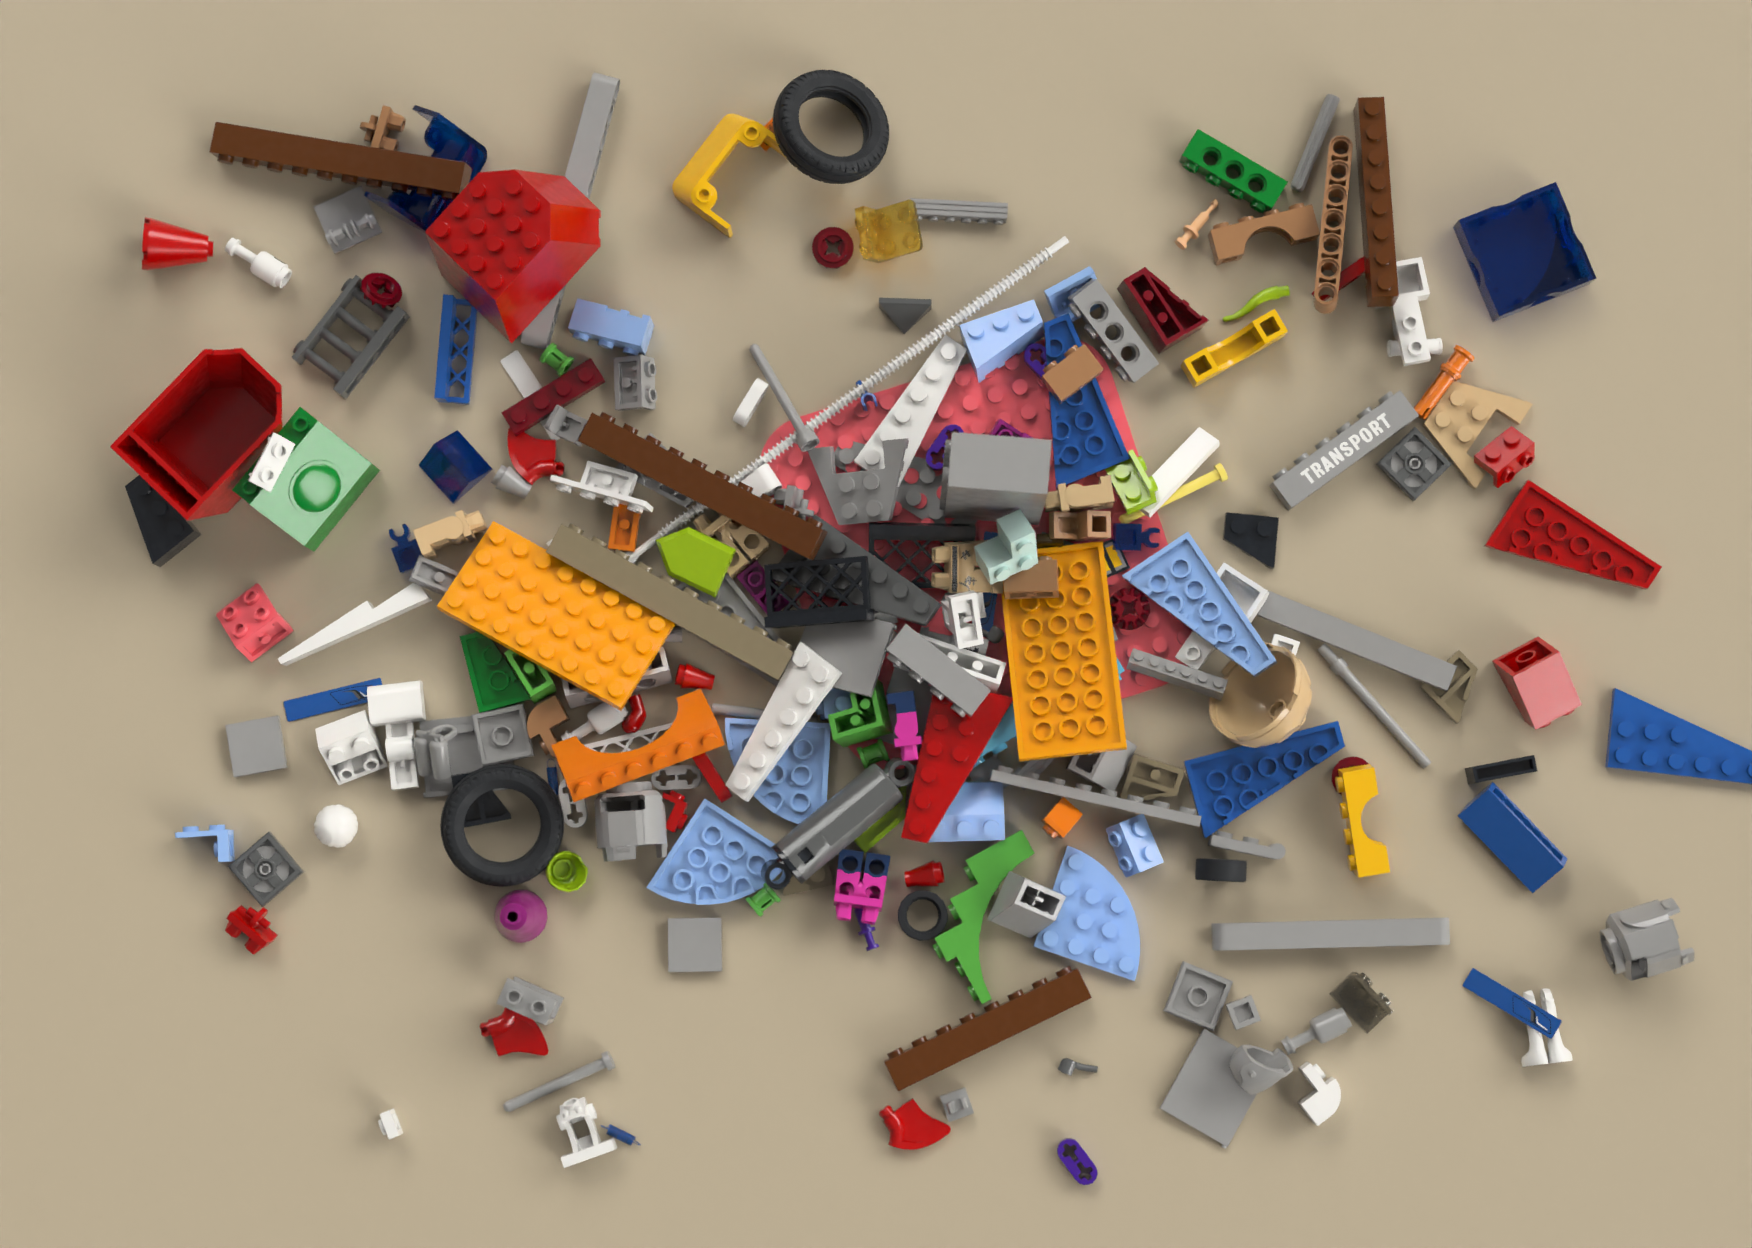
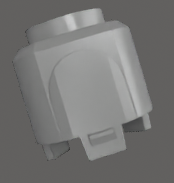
(630, 818)
(1644, 940)

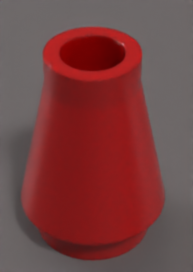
(693, 678)
(925, 875)

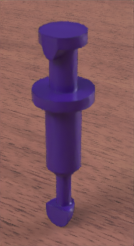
(866, 930)

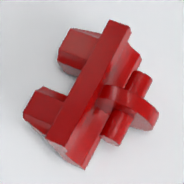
(253, 925)

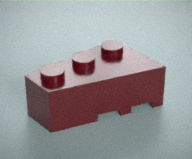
(1158, 310)

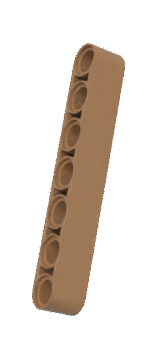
(1333, 212)

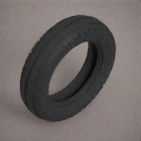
(803, 153)
(482, 781)

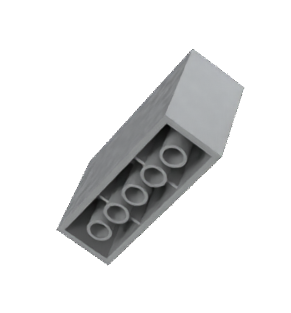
(994, 476)

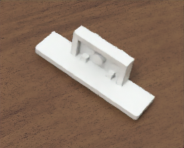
(606, 483)

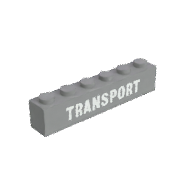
(1343, 450)

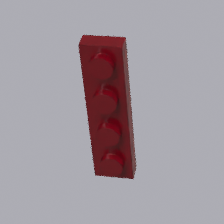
(558, 392)

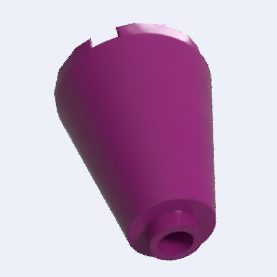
(530, 912)

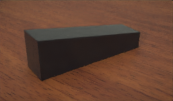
(1501, 769)

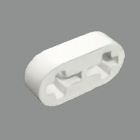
(750, 402)
(566, 805)

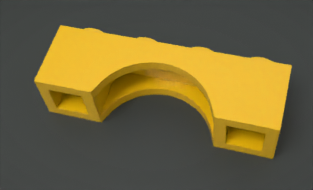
(1234, 349)
(1357, 787)

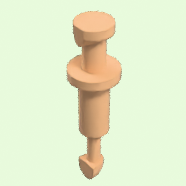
(1191, 231)

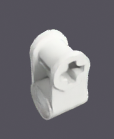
(763, 481)

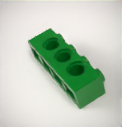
(1227, 158)

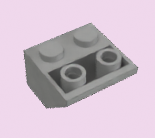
(1104, 767)
(1025, 905)

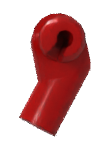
(636, 717)

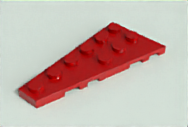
(1556, 534)
(946, 759)

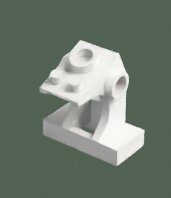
(960, 609)
(587, 1146)

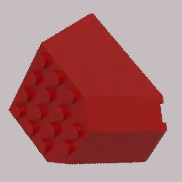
(514, 243)
(205, 432)

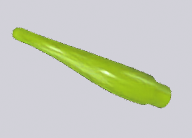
(1265, 295)

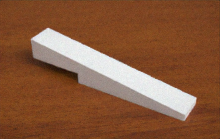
(357, 621)

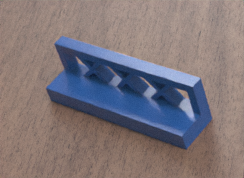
(445, 351)

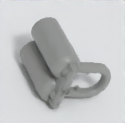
(433, 753)

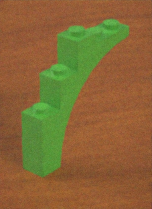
(962, 940)

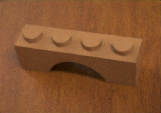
(1295, 225)

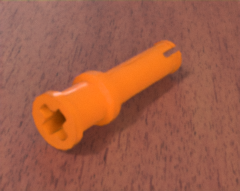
(1449, 372)

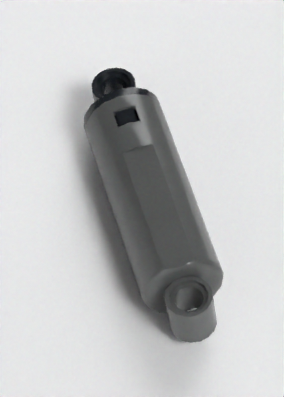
(837, 823)

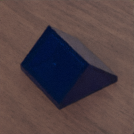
(454, 466)

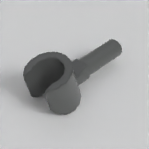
(994, 635)
(1067, 1066)

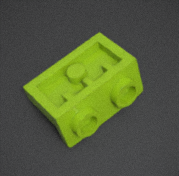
(1132, 483)

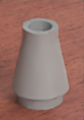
(509, 481)

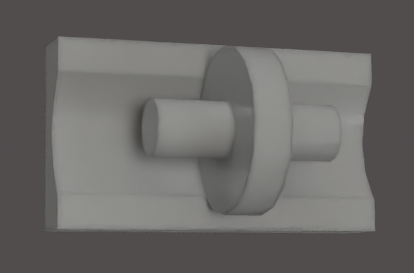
(793, 498)

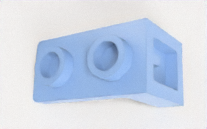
(222, 847)

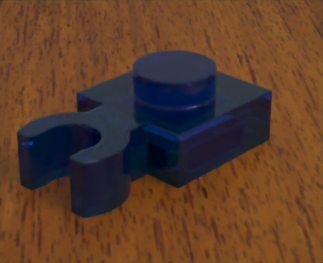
(1131, 536)
(406, 552)

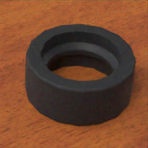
(1221, 870)
(942, 915)

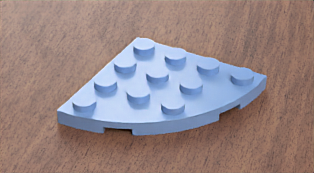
(799, 778)
(714, 860)
(1095, 919)

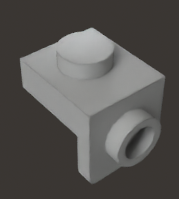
(566, 425)

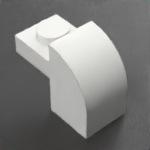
(1324, 1098)

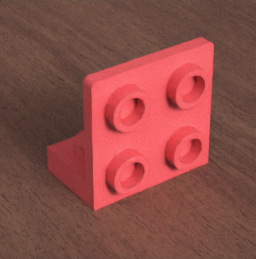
(253, 623)

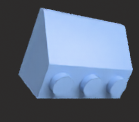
(974, 814)

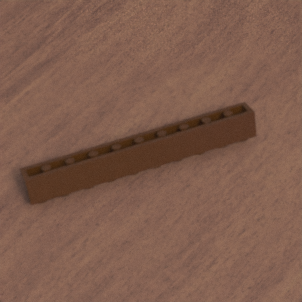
(339, 160)
(703, 486)

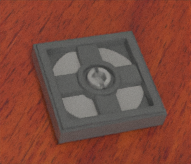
(1413, 464)
(266, 869)

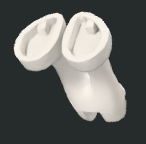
(1537, 1053)

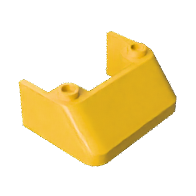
(692, 183)

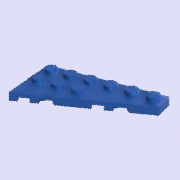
(1082, 425)

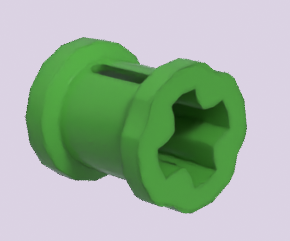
(556, 359)
(873, 753)
(763, 899)

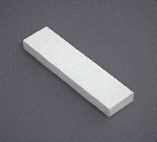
(1181, 467)

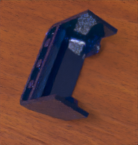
(448, 143)

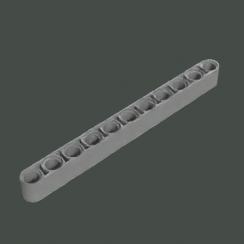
(581, 173)

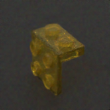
(888, 231)

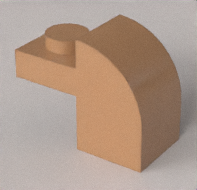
(1080, 526)
(543, 720)

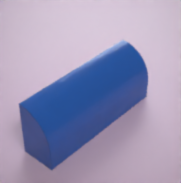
(1512, 837)

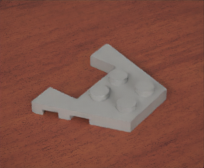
(861, 494)

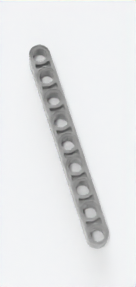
(1330, 934)

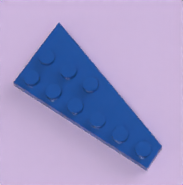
(1662, 743)
(1243, 776)

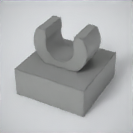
(1243, 1012)
(956, 1104)

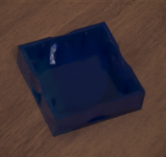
(1524, 252)

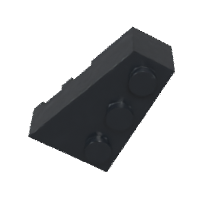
(160, 523)

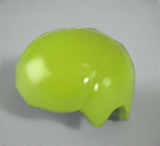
(566, 871)

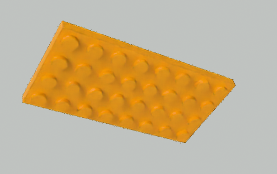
(555, 616)
(1066, 661)

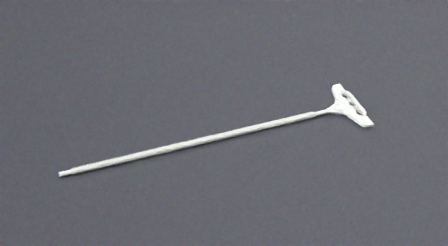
(863, 387)

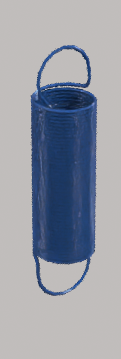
(552, 778)
(620, 1135)

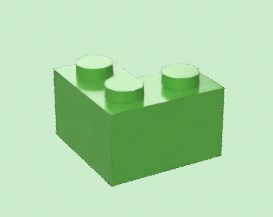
(532, 676)
(864, 721)

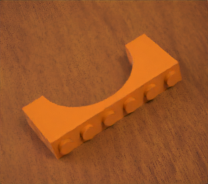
(593, 772)

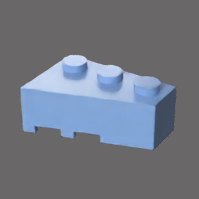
(611, 327)
(1000, 336)

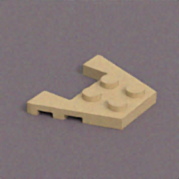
(1460, 419)

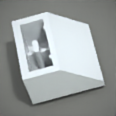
(350, 747)

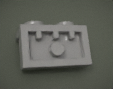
(634, 383)

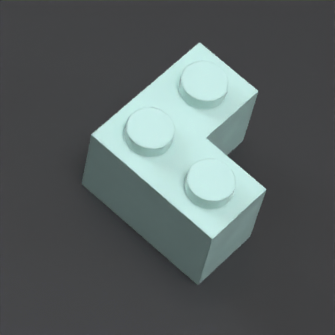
(1010, 550)

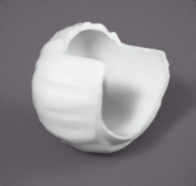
(336, 825)

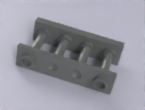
(360, 361)

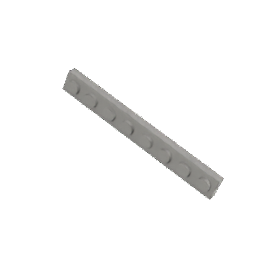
(1106, 798)

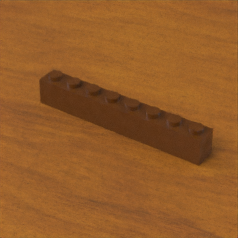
(1375, 202)
(987, 1028)

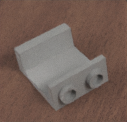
(530, 1000)

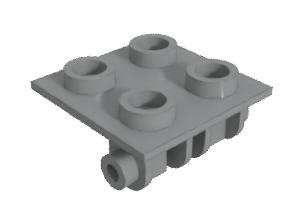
(347, 219)

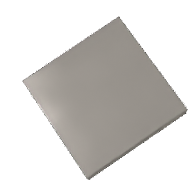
(502, 735)
(256, 746)
(694, 944)
(1198, 996)

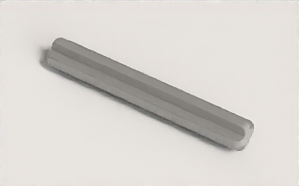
(1314, 143)

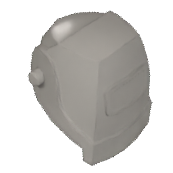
(1258, 1068)

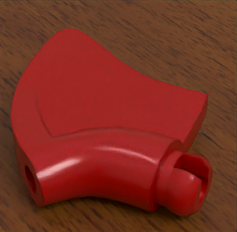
(533, 457)
(515, 1033)
(912, 1127)

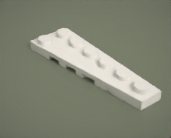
(915, 407)
(788, 710)

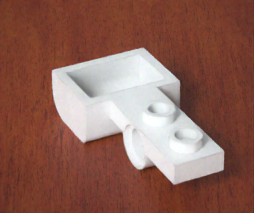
(1406, 313)
(1249, 598)
(397, 708)

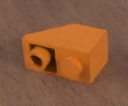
(1061, 818)

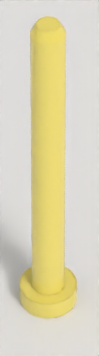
(1217, 474)

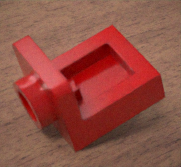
(677, 817)

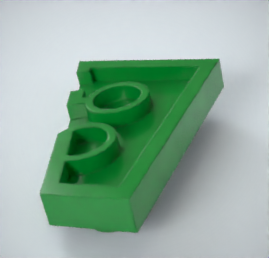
(490, 674)

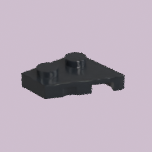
(1253, 535)
(485, 808)

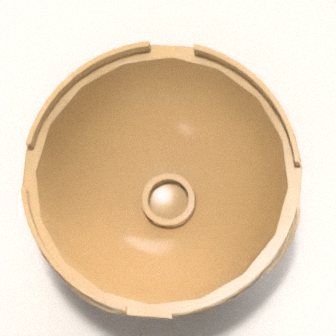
(1265, 706)

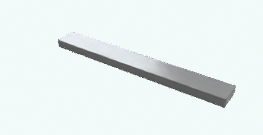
(1357, 641)

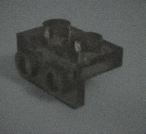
(1361, 1001)

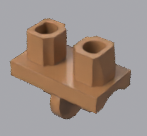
(387, 121)

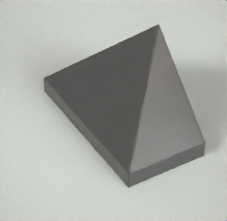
(905, 311)

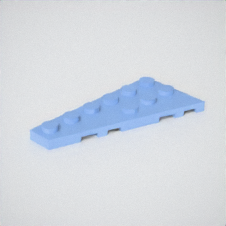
(1192, 591)

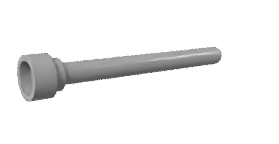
(806, 438)

